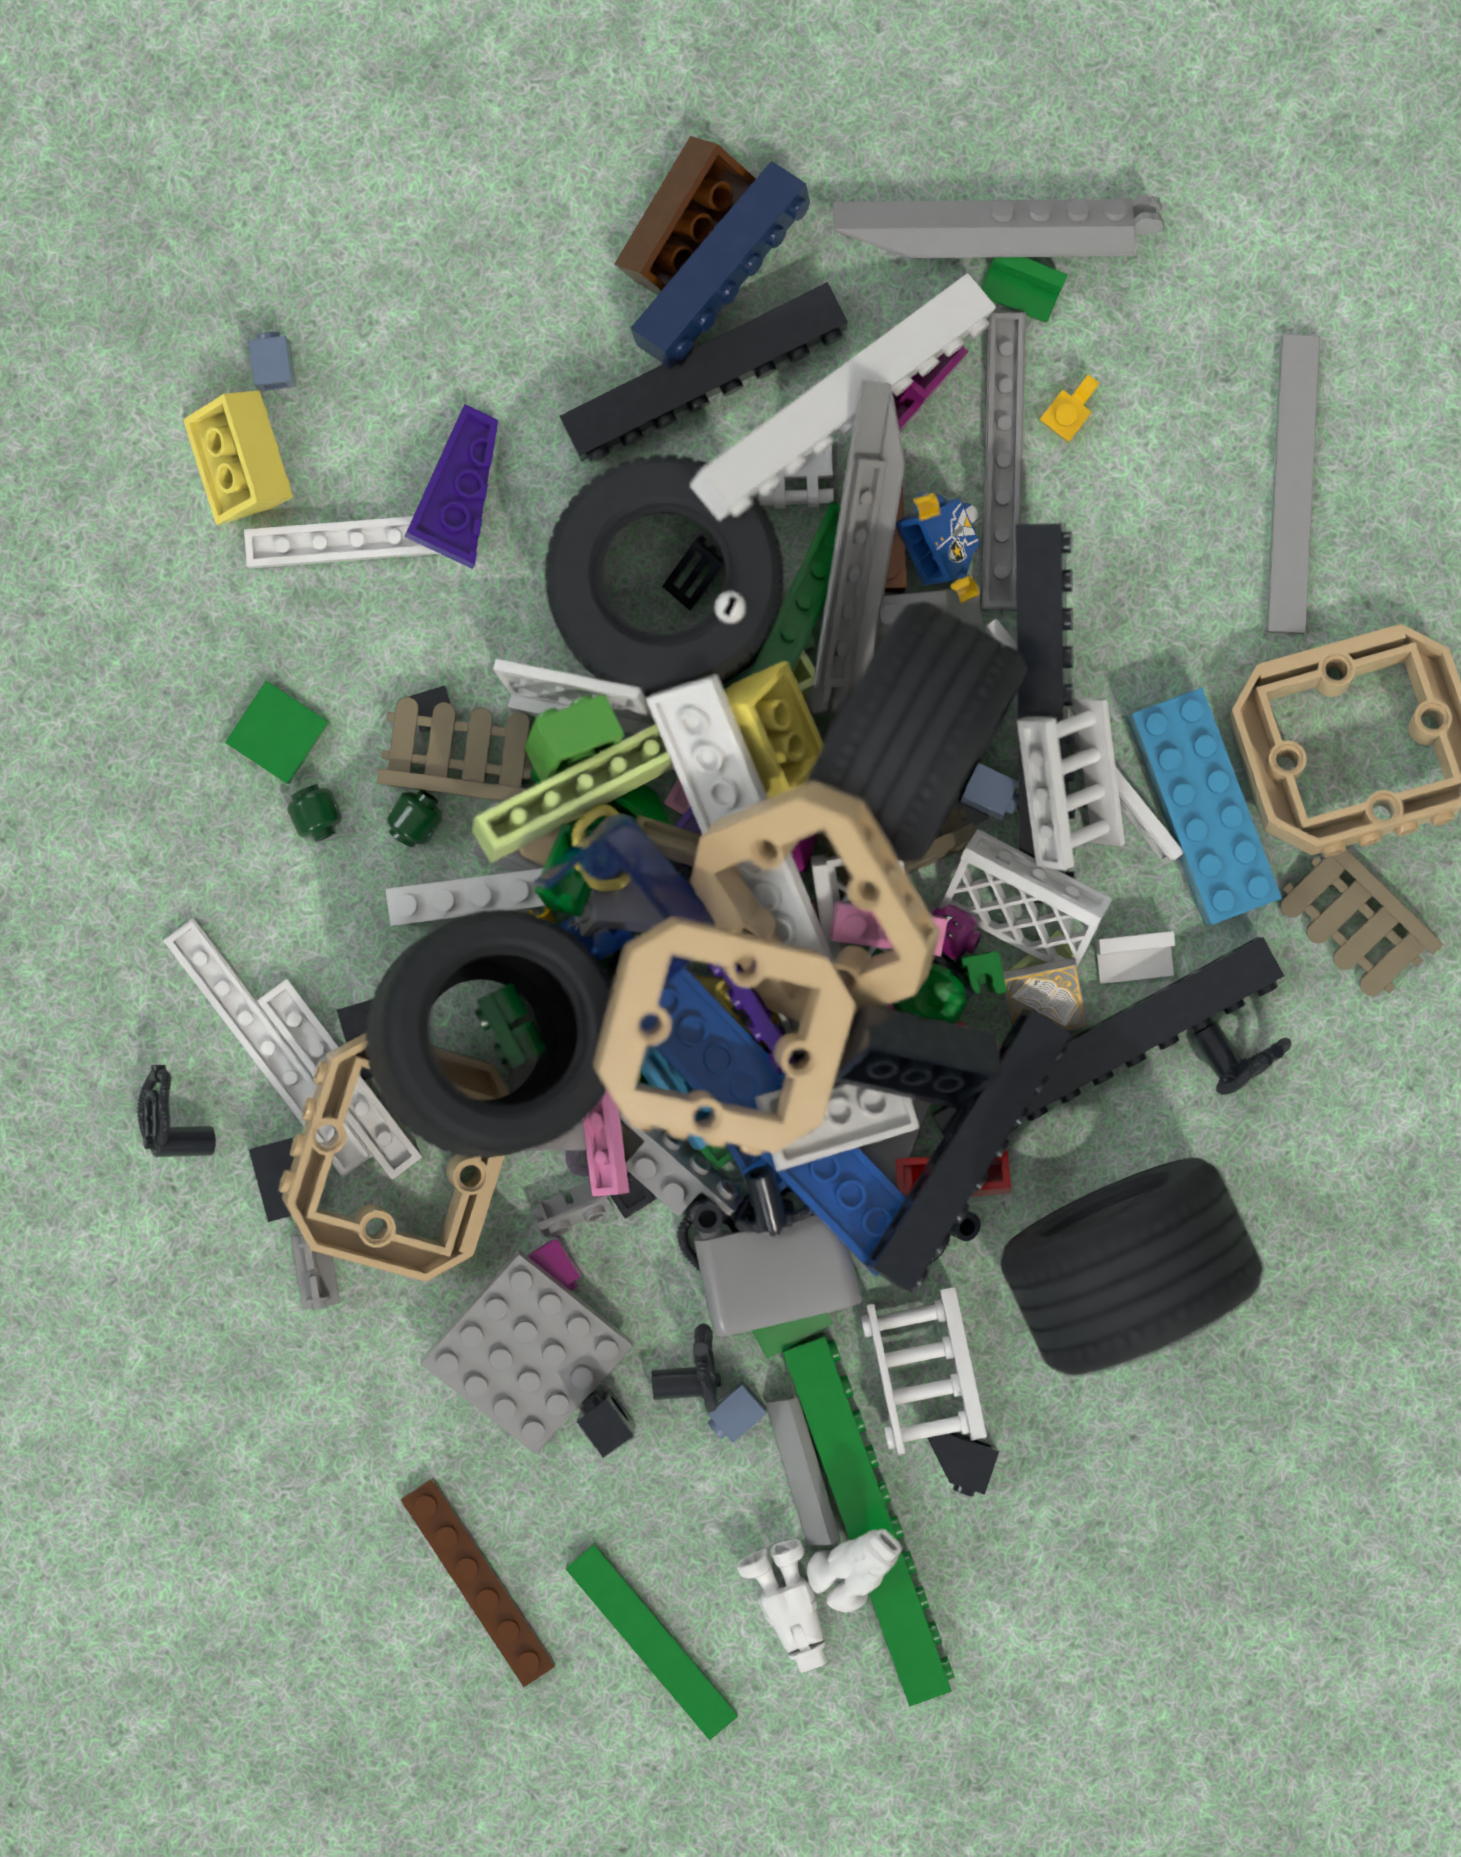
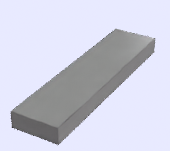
(803, 1471)

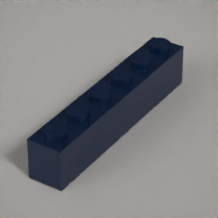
(721, 265)

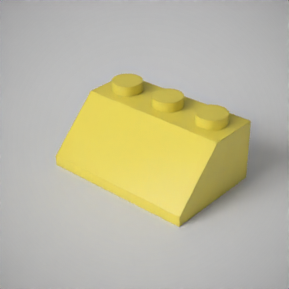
(237, 456)
(776, 727)

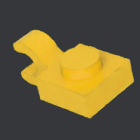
(1068, 412)

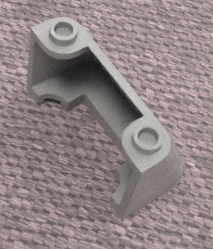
(774, 1280)

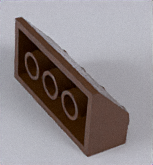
(683, 213)

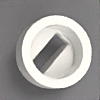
(738, 610)

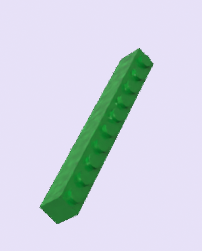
(864, 1509)

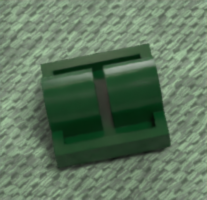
(497, 1013)

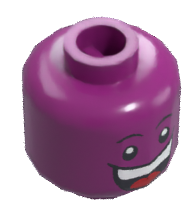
(960, 932)

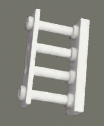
(1046, 788)
(952, 1346)

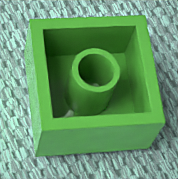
(571, 735)

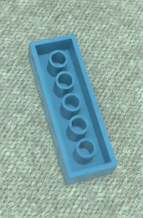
(1204, 807)

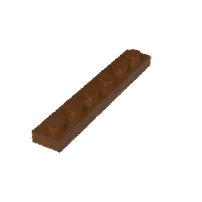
(478, 1582)

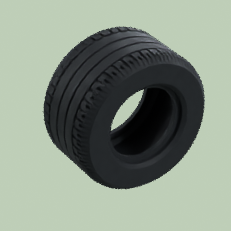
(608, 643)
(919, 723)
(556, 981)
(1132, 1267)

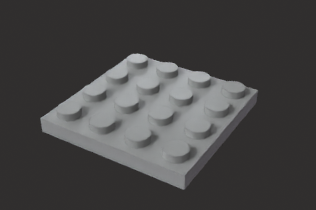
(527, 1352)

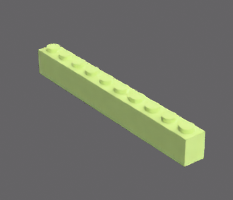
(585, 786)

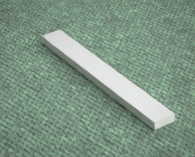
(1130, 802)
(257, 1033)

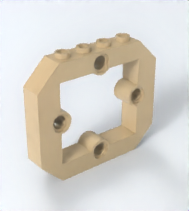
(1275, 789)
(767, 836)
(806, 1082)
(347, 1236)

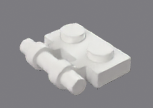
(815, 468)

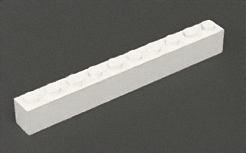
(832, 403)

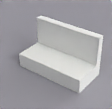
(1135, 957)

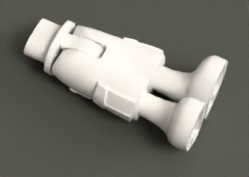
(858, 1563)
(790, 1607)

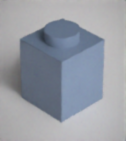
(271, 362)
(991, 792)
(736, 1412)

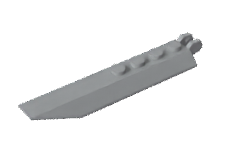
(1001, 226)
(860, 549)

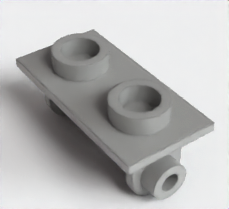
(560, 1216)
(314, 1276)

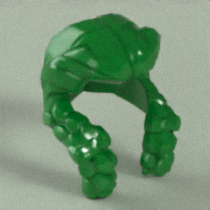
(938, 998)

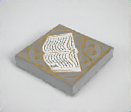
(1050, 990)

